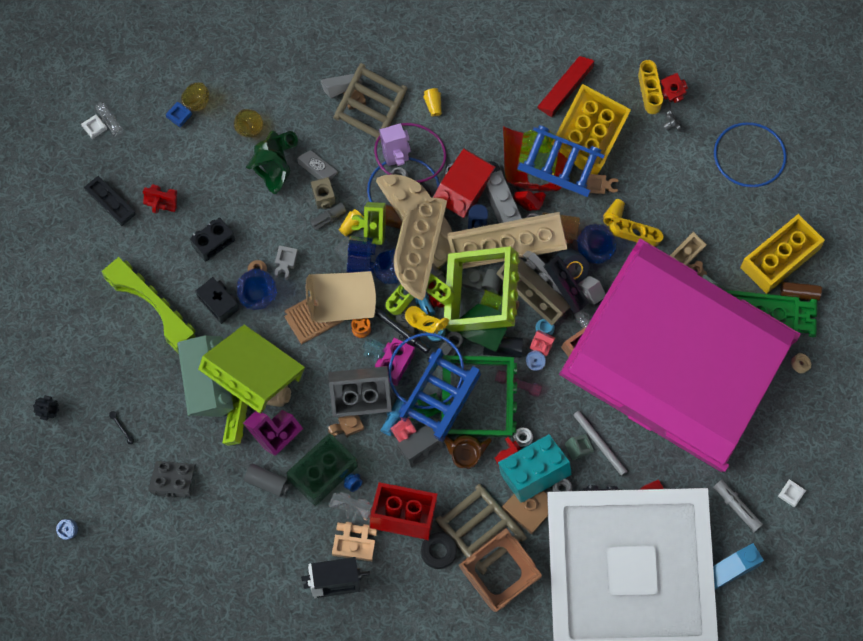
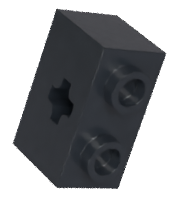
(220, 309)

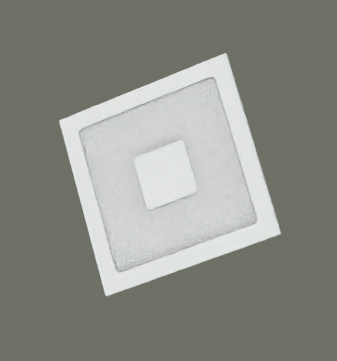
(632, 565)

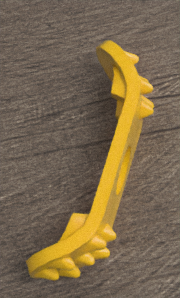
(418, 319)

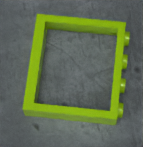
(510, 293)

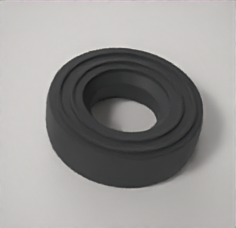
(439, 563)

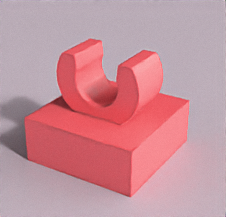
(542, 342)
(403, 429)

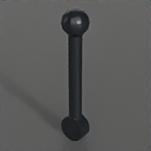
(113, 415)

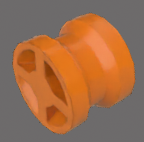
(358, 324)

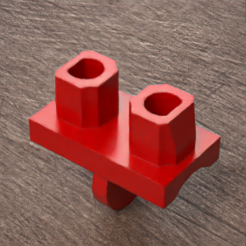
(160, 200)

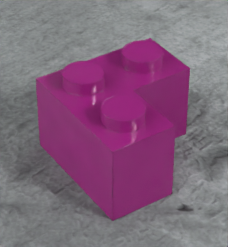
(274, 433)

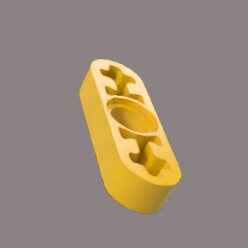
(624, 229)

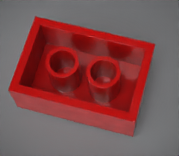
(403, 511)

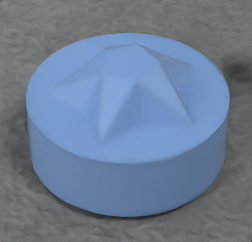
(535, 360)
(67, 529)

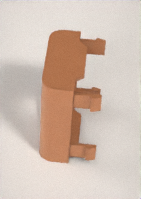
(529, 574)

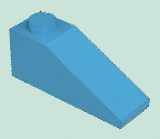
(736, 565)

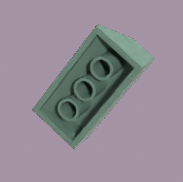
(202, 393)

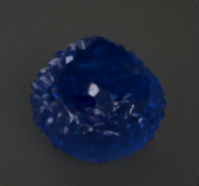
(596, 243)
(385, 267)
(256, 289)

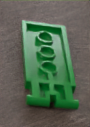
(785, 309)

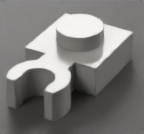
(285, 259)

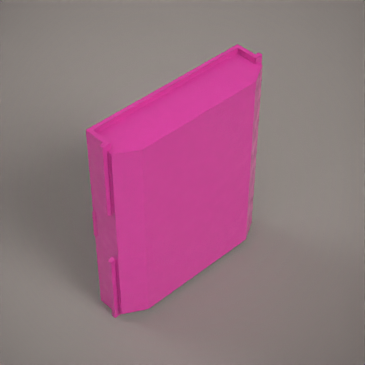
(679, 355)

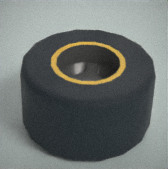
(575, 263)

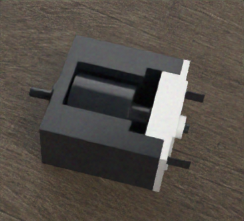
(333, 577)

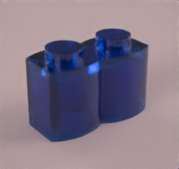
(360, 254)

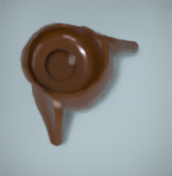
(466, 450)

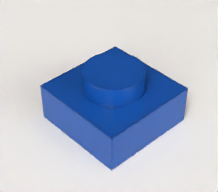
(178, 114)

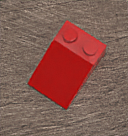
(464, 182)

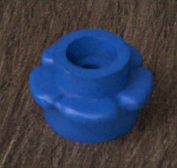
(352, 482)

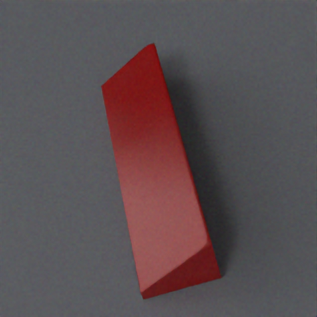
(566, 85)

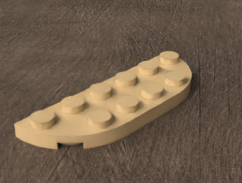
(403, 194)
(418, 245)

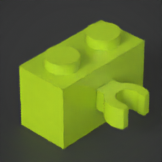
(372, 222)

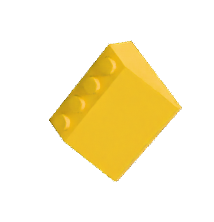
(592, 122)

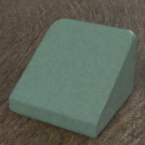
(579, 446)

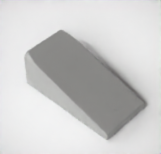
(337, 85)

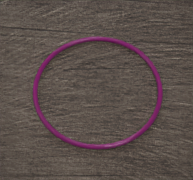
(423, 127)

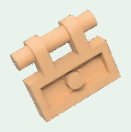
(350, 547)

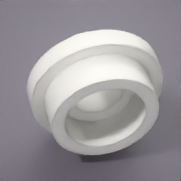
(523, 431)

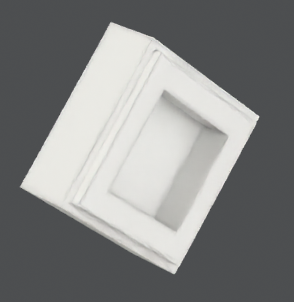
(94, 126)
(791, 493)

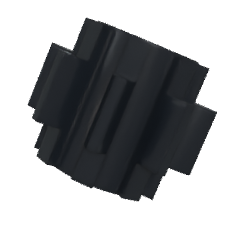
(46, 407)

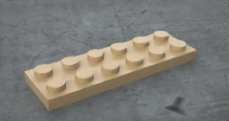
(533, 234)

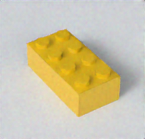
(782, 253)

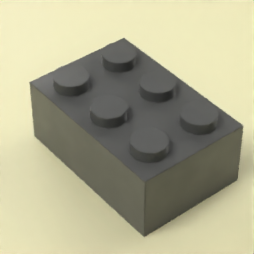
(359, 391)

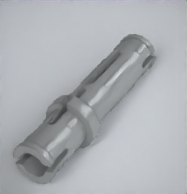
(737, 505)

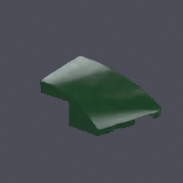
(487, 338)

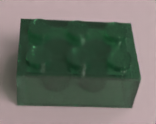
(322, 469)

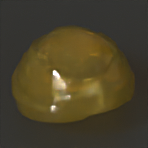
(195, 97)
(248, 123)

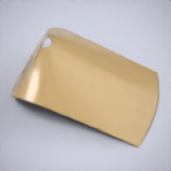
(341, 296)

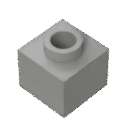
(592, 289)

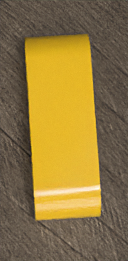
(650, 94)

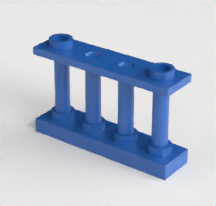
(545, 172)
(449, 411)

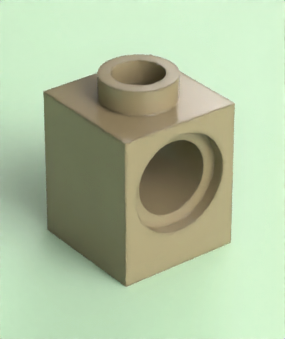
(323, 186)

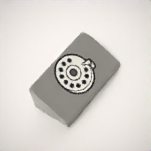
(316, 166)

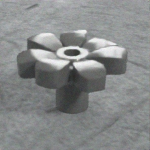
(672, 122)

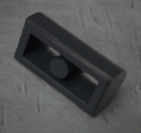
(508, 348)

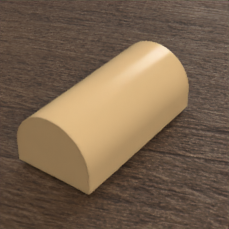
(688, 249)

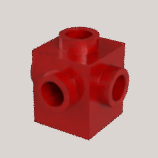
(674, 82)

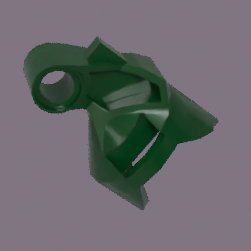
(271, 157)

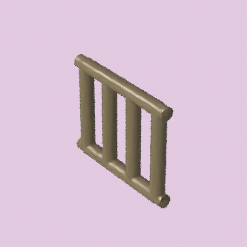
(354, 85)
(492, 506)

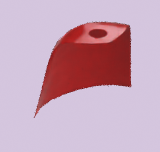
(512, 150)

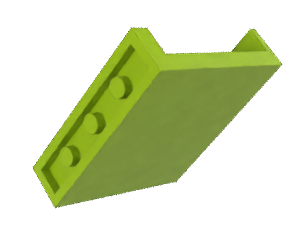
(250, 367)

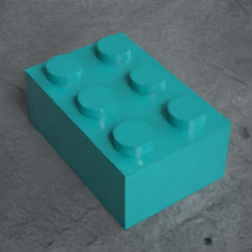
(535, 468)

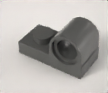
(483, 281)

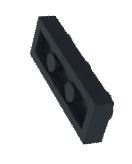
(110, 200)
(566, 284)

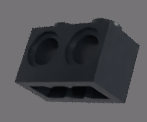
(215, 242)

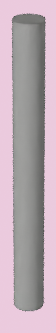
(600, 443)

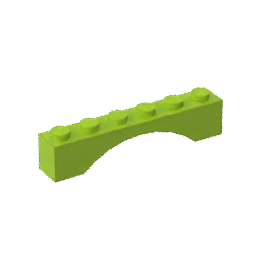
(123, 279)

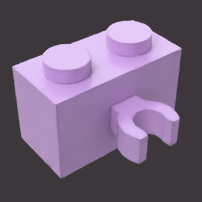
(395, 144)

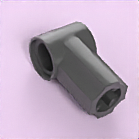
(448, 349)

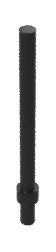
(401, 330)

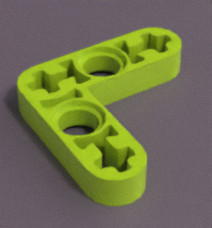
(402, 304)

